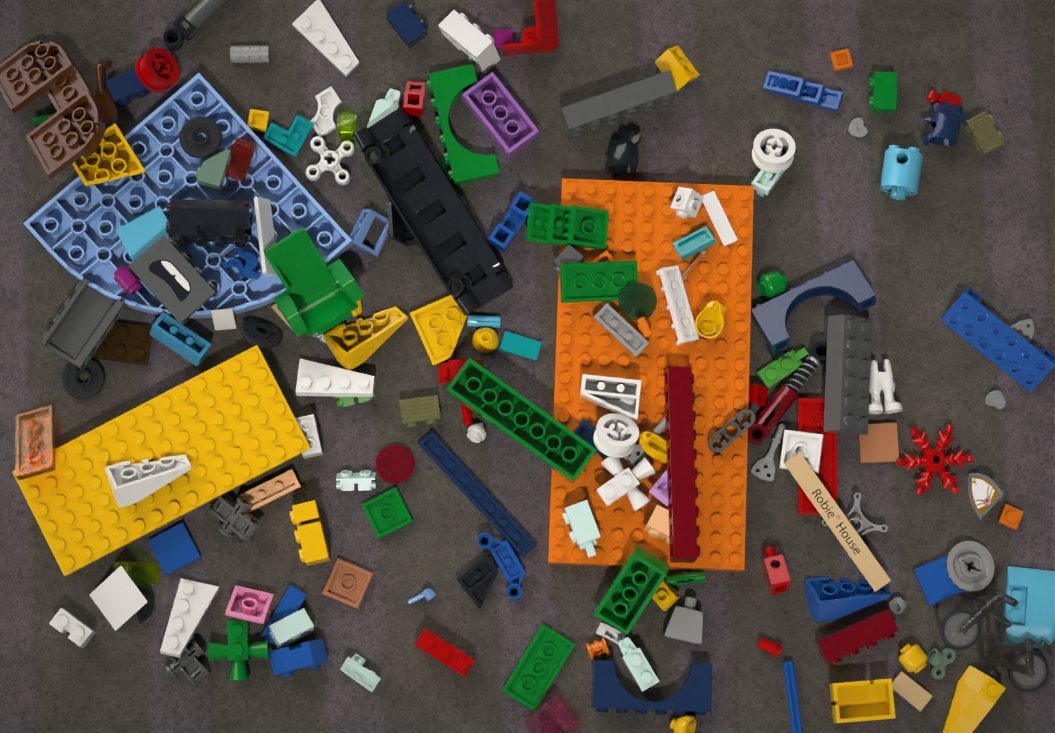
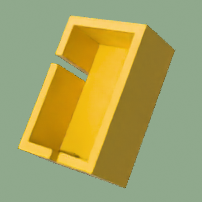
(310, 533)
(862, 701)

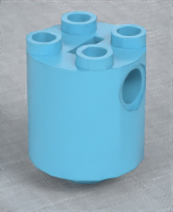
(898, 178)

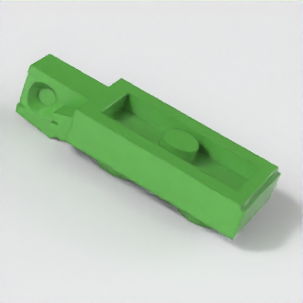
(782, 367)

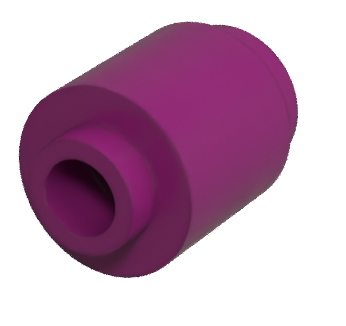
(127, 280)

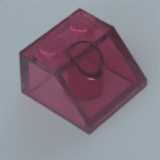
(553, 718)

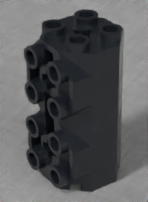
(209, 221)

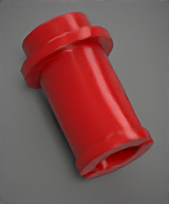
(770, 647)

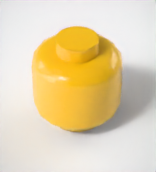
(913, 658)

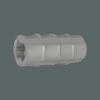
(250, 54)

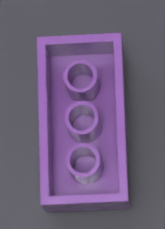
(500, 115)

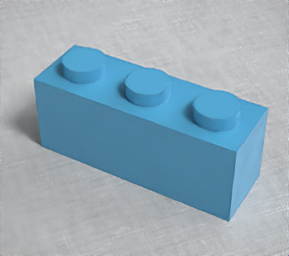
(180, 339)

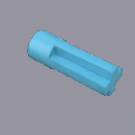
(483, 321)

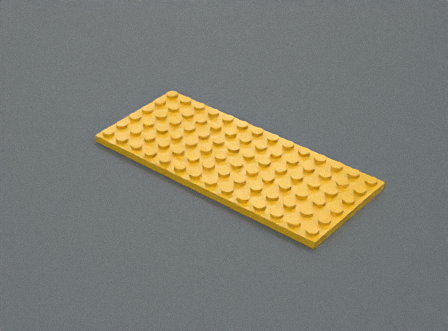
(224, 421)

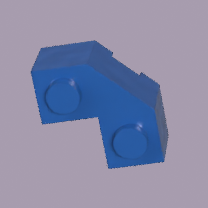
(292, 658)

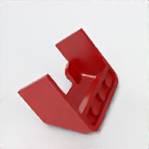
(539, 38)

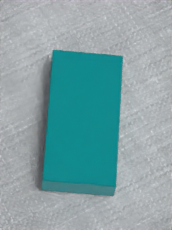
(694, 243)
(520, 346)

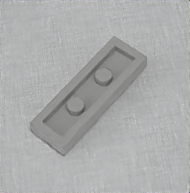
(621, 330)

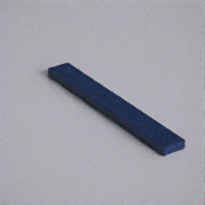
(477, 494)

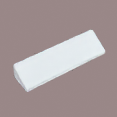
(265, 232)

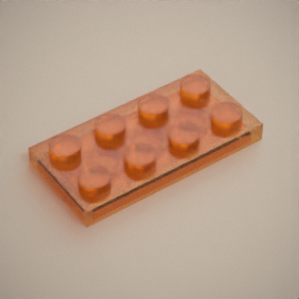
(35, 442)

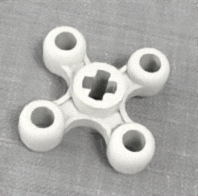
(325, 154)

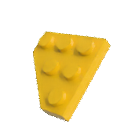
(439, 328)

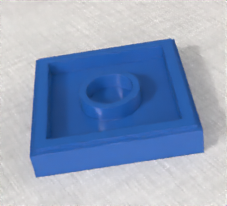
(174, 549)
(935, 581)

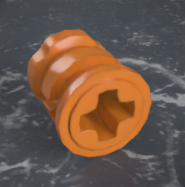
(597, 648)

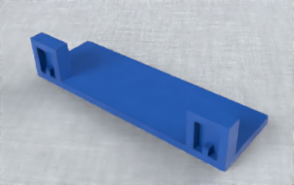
(998, 340)

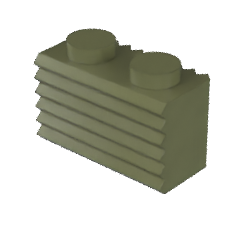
(984, 134)
(420, 411)

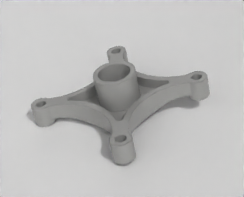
(858, 521)

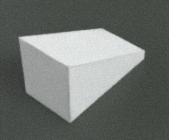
(610, 633)

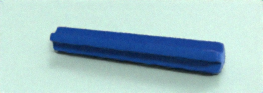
(793, 697)

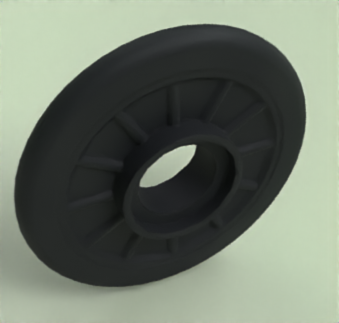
(200, 149)
(251, 328)
(88, 389)

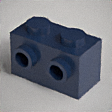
(406, 24)
(126, 88)

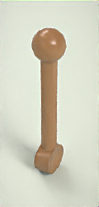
(684, 275)

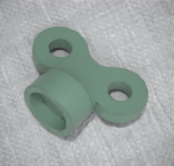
(940, 661)

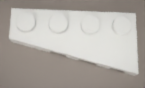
(324, 35)
(327, 380)
(187, 611)

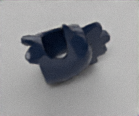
(945, 124)

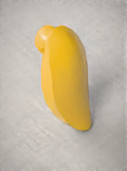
(653, 445)

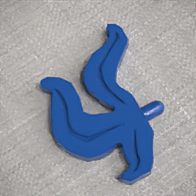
(251, 264)

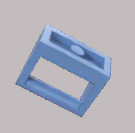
(361, 228)

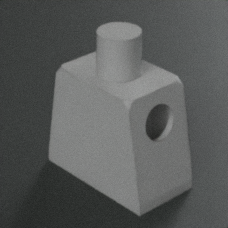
(685, 623)

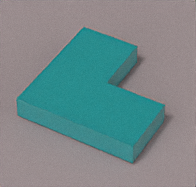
(291, 140)

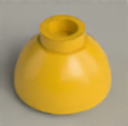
(485, 340)
(683, 724)

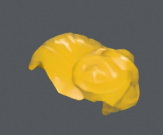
(710, 320)

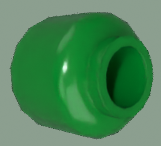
(772, 284)

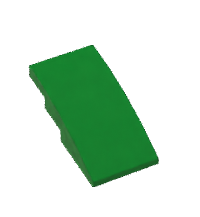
(567, 225)

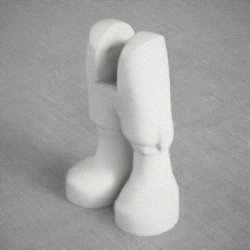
(884, 382)

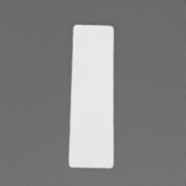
(719, 218)

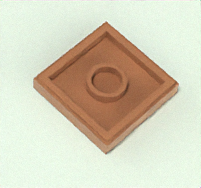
(879, 444)
(347, 583)

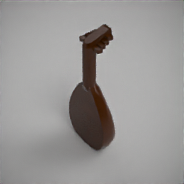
(103, 98)

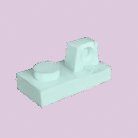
(765, 182)
(354, 669)

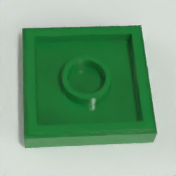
(387, 513)

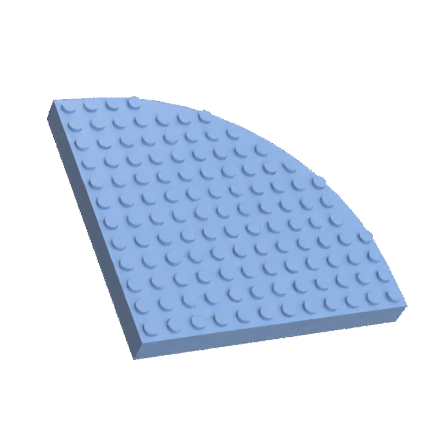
(82, 220)

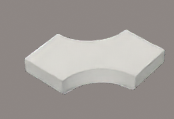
(327, 104)

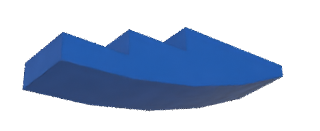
(803, 91)

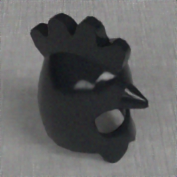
(623, 152)

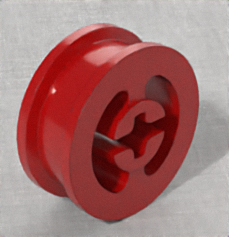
(165, 76)

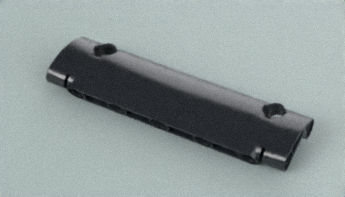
(433, 211)

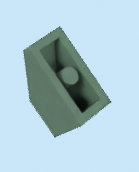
(213, 170)

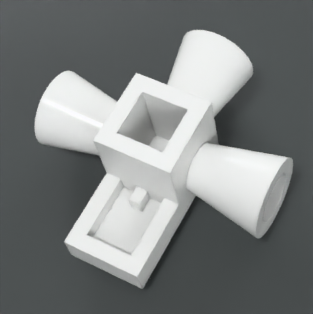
(625, 482)

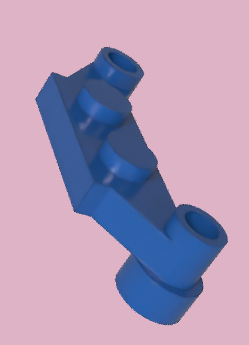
(506, 561)

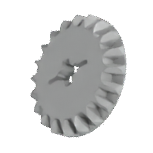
(981, 562)

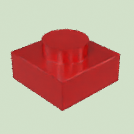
(758, 395)

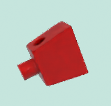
(777, 579)

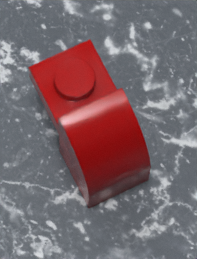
(414, 98)
(449, 370)

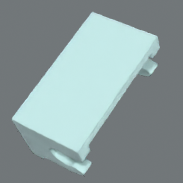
(291, 628)

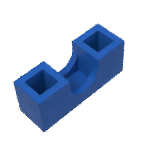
(512, 223)

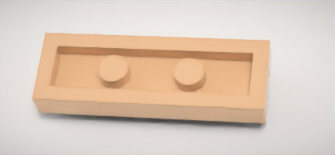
(272, 490)

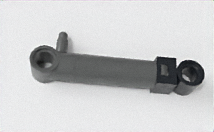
(187, 25)

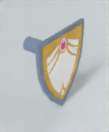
(983, 493)

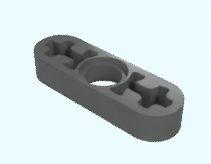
(745, 425)

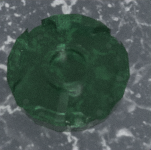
(637, 300)

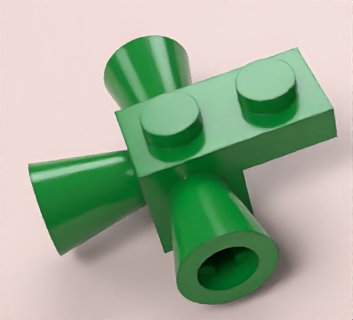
(238, 649)

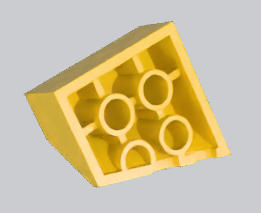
(110, 161)

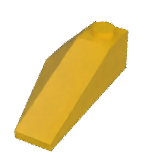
(359, 340)
(972, 701)

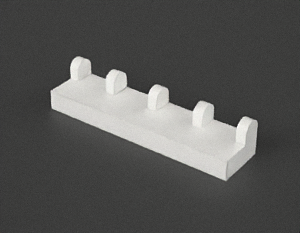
(678, 304)

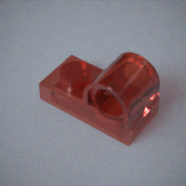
(241, 159)

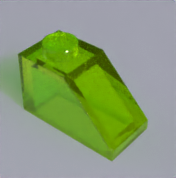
(346, 126)
(140, 572)

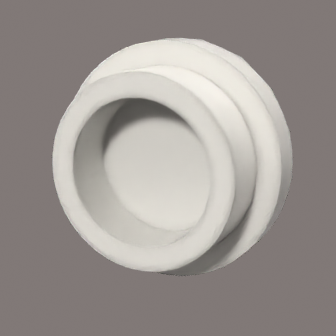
(476, 432)

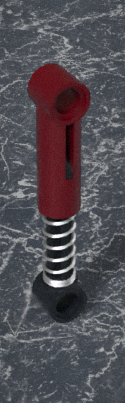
(786, 395)

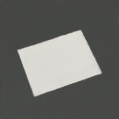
(118, 598)

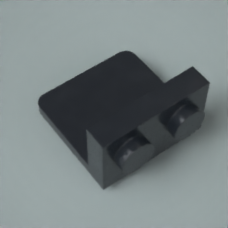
(397, 228)

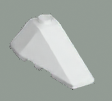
(136, 481)

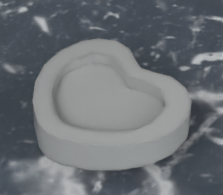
(857, 128)
(996, 399)

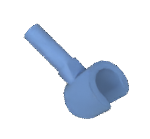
(427, 593)

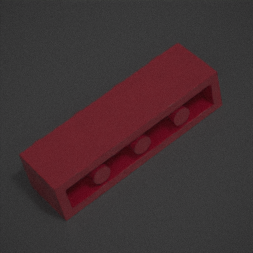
(857, 636)

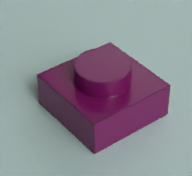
(502, 37)

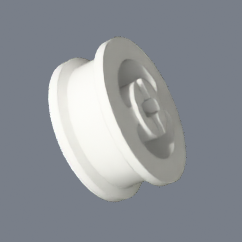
(775, 141)
(625, 432)

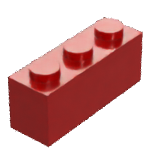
(445, 653)

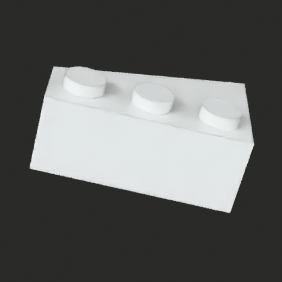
(470, 40)
(612, 393)

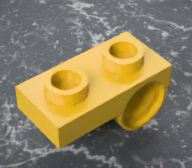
(665, 596)

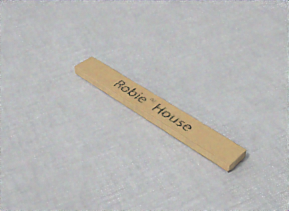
(837, 522)

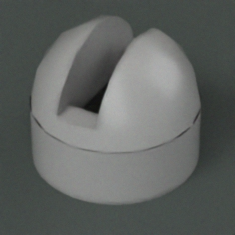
(895, 608)

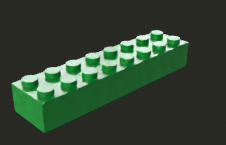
(521, 420)

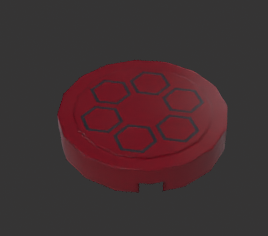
(395, 464)

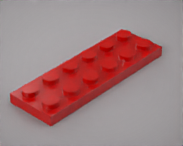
(811, 420)

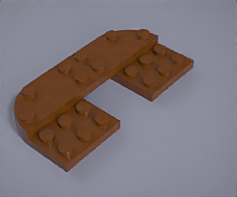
(79, 120)

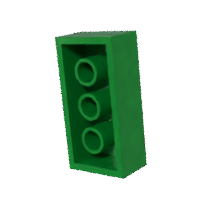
(632, 589)

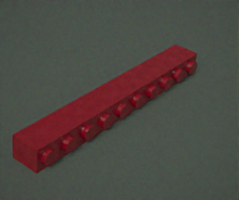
(680, 464)

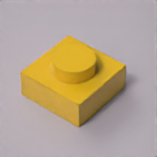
(258, 120)

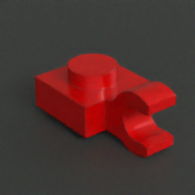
(935, 97)

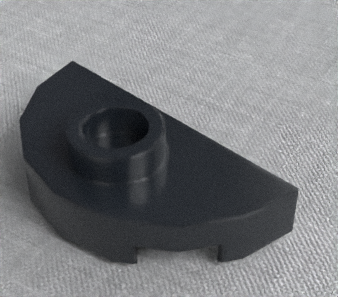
(145, 611)

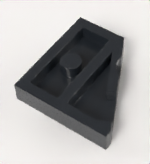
(478, 580)

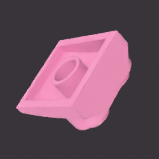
(249, 604)

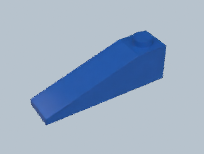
(835, 599)

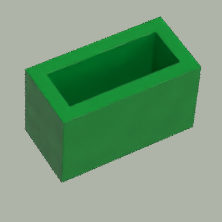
(883, 92)

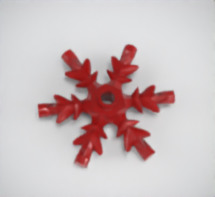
(927, 460)

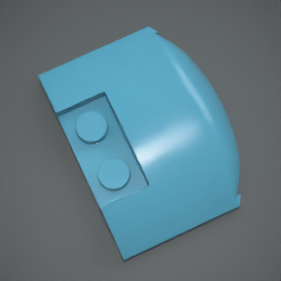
(1036, 604)

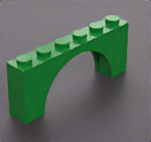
(464, 165)

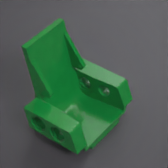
(315, 293)

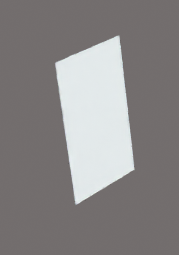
(223, 319)

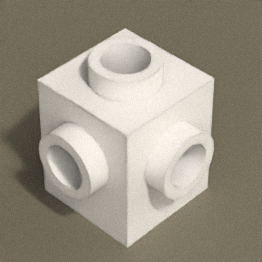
(686, 202)

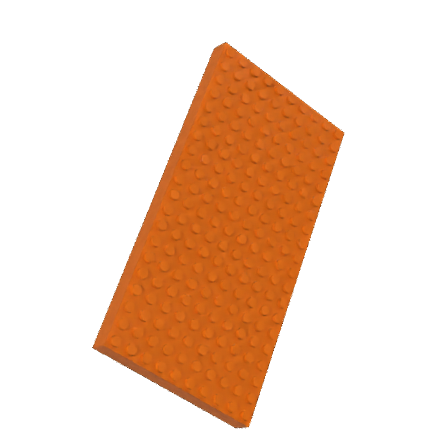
(643, 230)

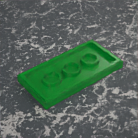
(595, 280)
(538, 667)

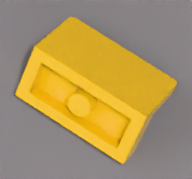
(679, 66)

